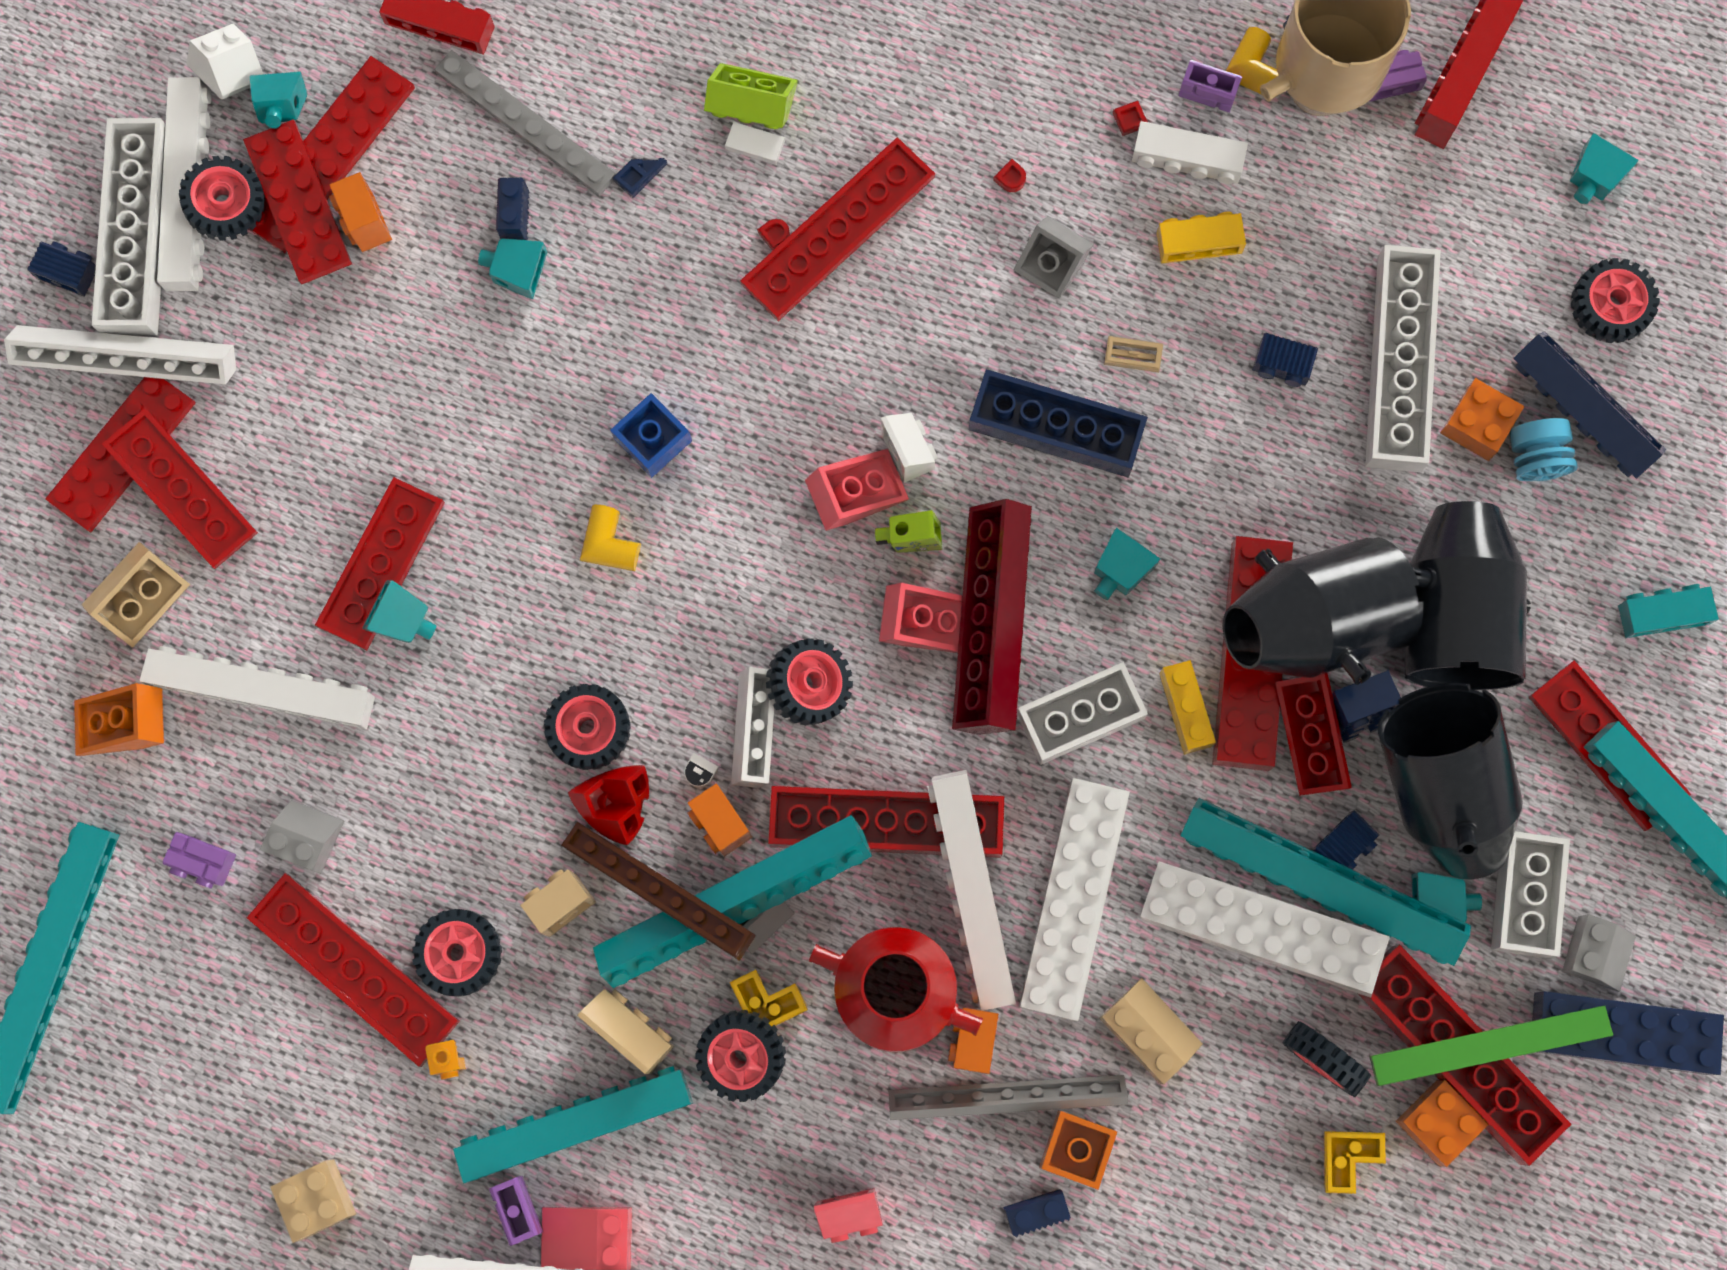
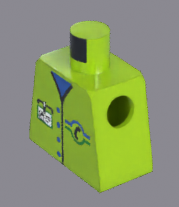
(922, 532)

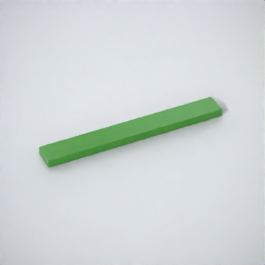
(1491, 1045)

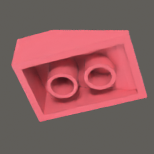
(855, 488)
(921, 618)
(848, 1214)
(586, 1238)

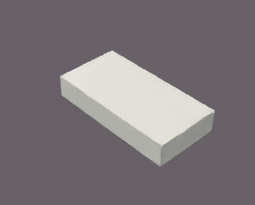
(754, 143)

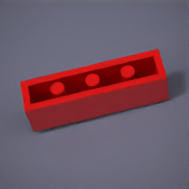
(441, 21)

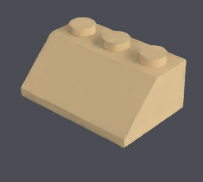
(135, 594)
(627, 1030)
(1151, 1031)

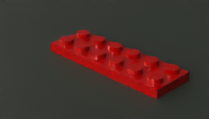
(297, 202)
(96, 477)
(179, 488)
(381, 555)
(1578, 713)

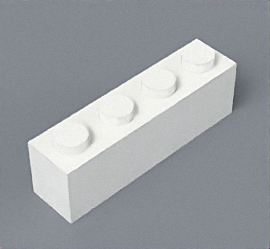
(1189, 153)
(753, 730)

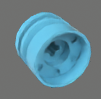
(1543, 449)

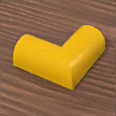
(1248, 59)
(600, 542)
(776, 1007)
(1342, 1153)

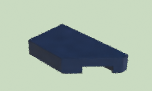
(638, 174)

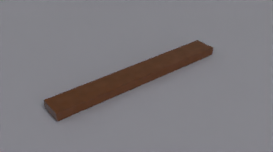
(659, 891)

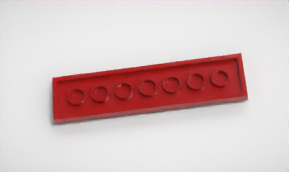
(347, 131)
(837, 229)
(352, 969)

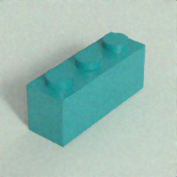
(1667, 611)

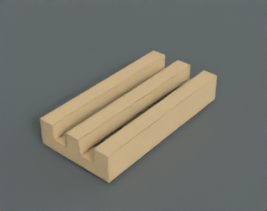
(1132, 364)

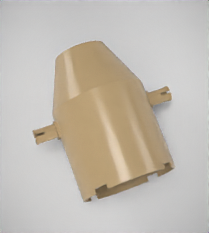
(1337, 52)

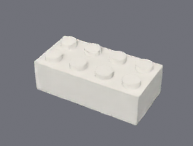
(1081, 713)
(1531, 896)

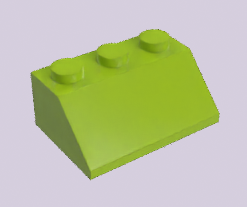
(750, 95)

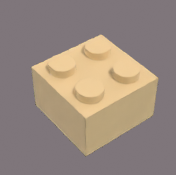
(557, 902)
(313, 1200)

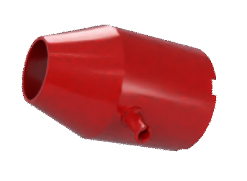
(895, 1033)

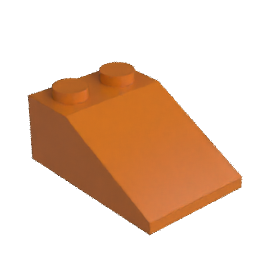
(119, 720)

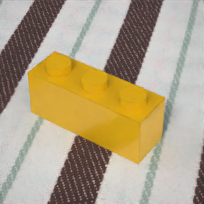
(1201, 237)
(1187, 707)

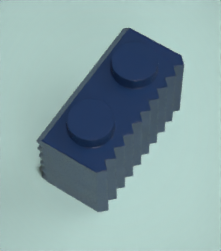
(512, 208)
(63, 268)
(1284, 360)
(1348, 841)
(1037, 1212)

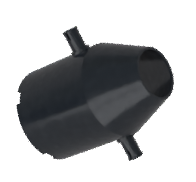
(1471, 601)
(1326, 611)
(1453, 776)

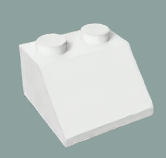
(224, 60)
(907, 445)

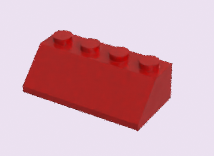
(1313, 734)

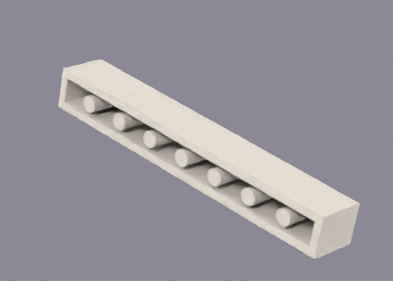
(184, 145)
(120, 354)
(257, 688)
(973, 890)

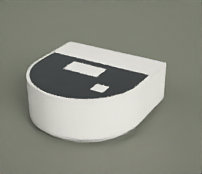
(699, 771)

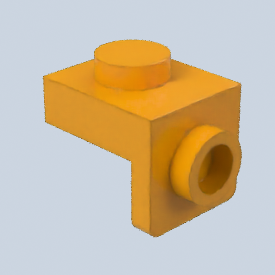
(444, 1059)

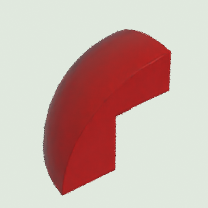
(613, 802)

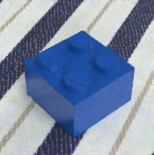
(651, 435)

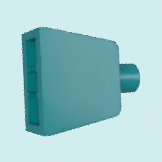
(278, 97)
(1600, 169)
(515, 265)
(1123, 565)
(398, 615)
(1445, 894)

